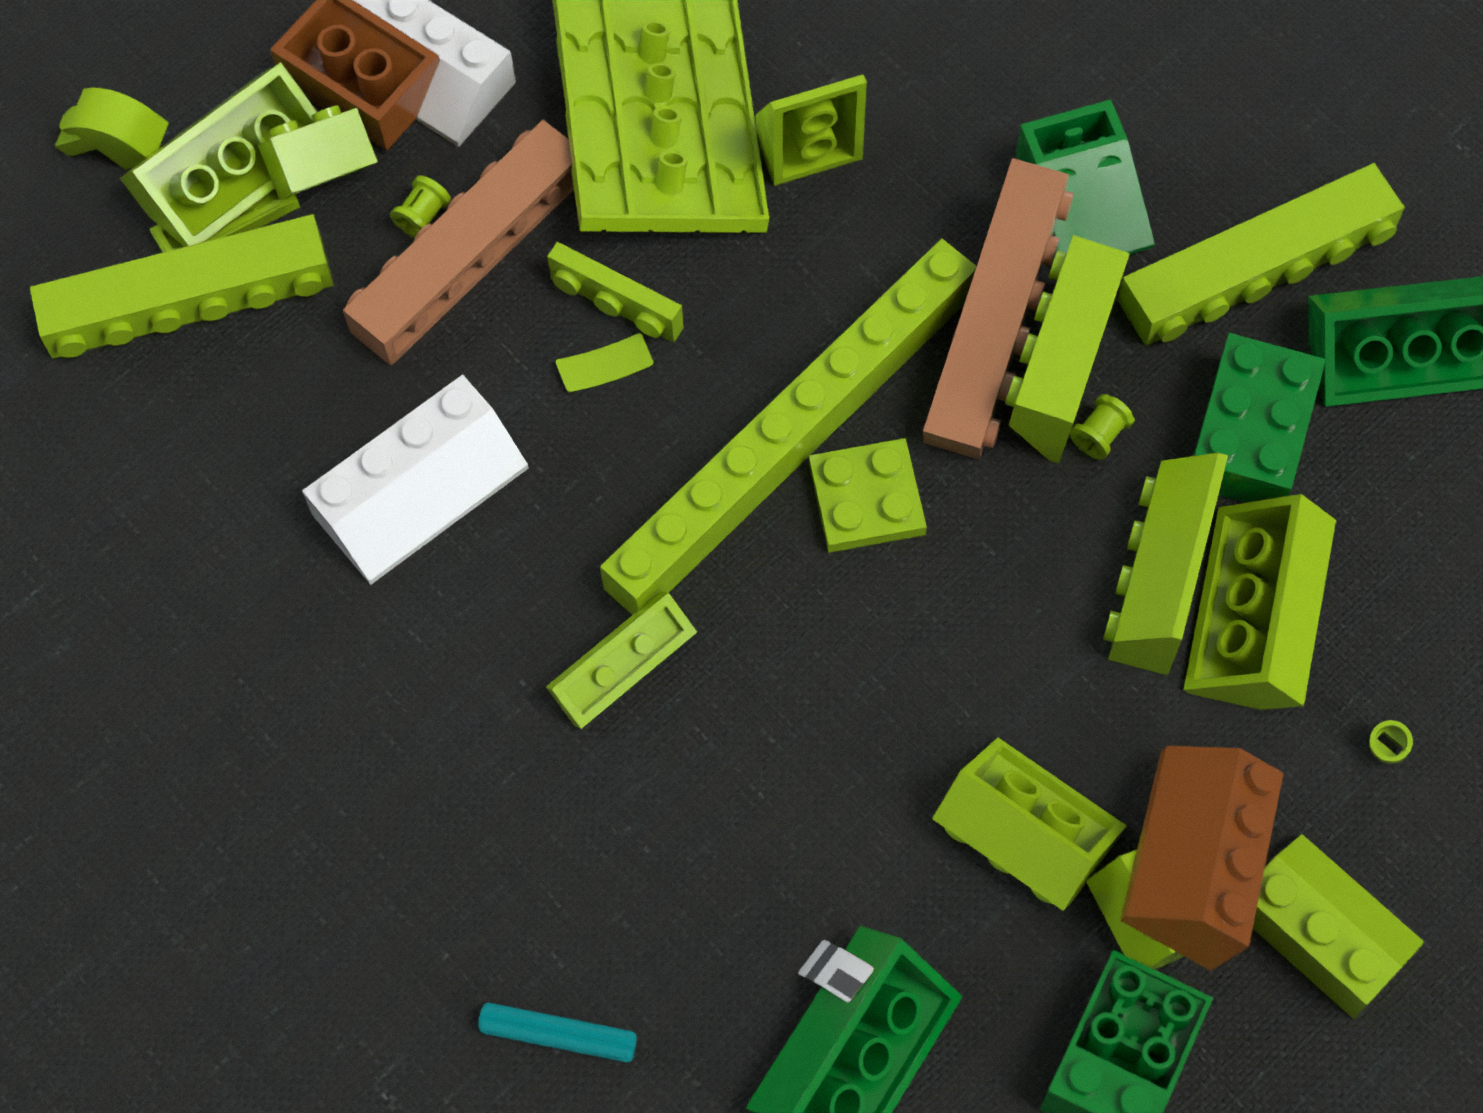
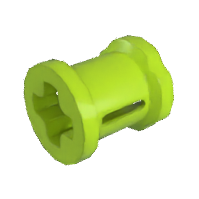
(420, 205)
(1102, 426)

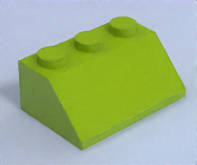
(1028, 823)
(1330, 926)

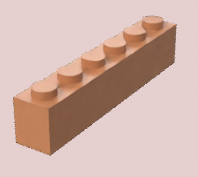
(462, 244)
(996, 309)

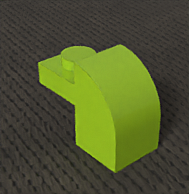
(113, 125)

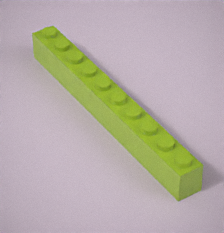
(789, 429)

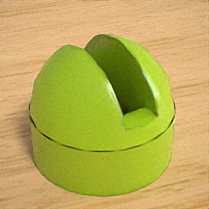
(1398, 734)

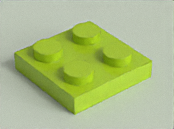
(867, 495)

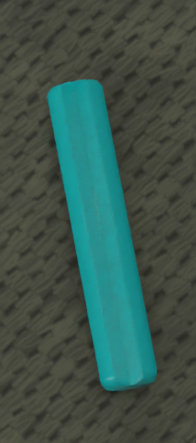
(557, 1032)

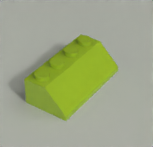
(216, 163)
(1066, 344)
(1165, 563)
(1261, 603)

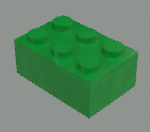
(1259, 416)

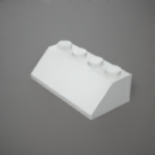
(471, 68)
(415, 479)

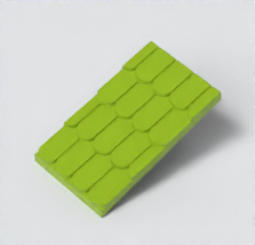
(660, 116)

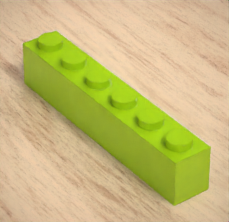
(1260, 255)
(181, 287)

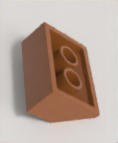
(360, 62)

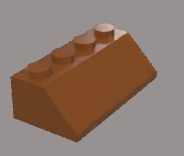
(1203, 851)

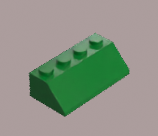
(1398, 340)
(865, 1049)

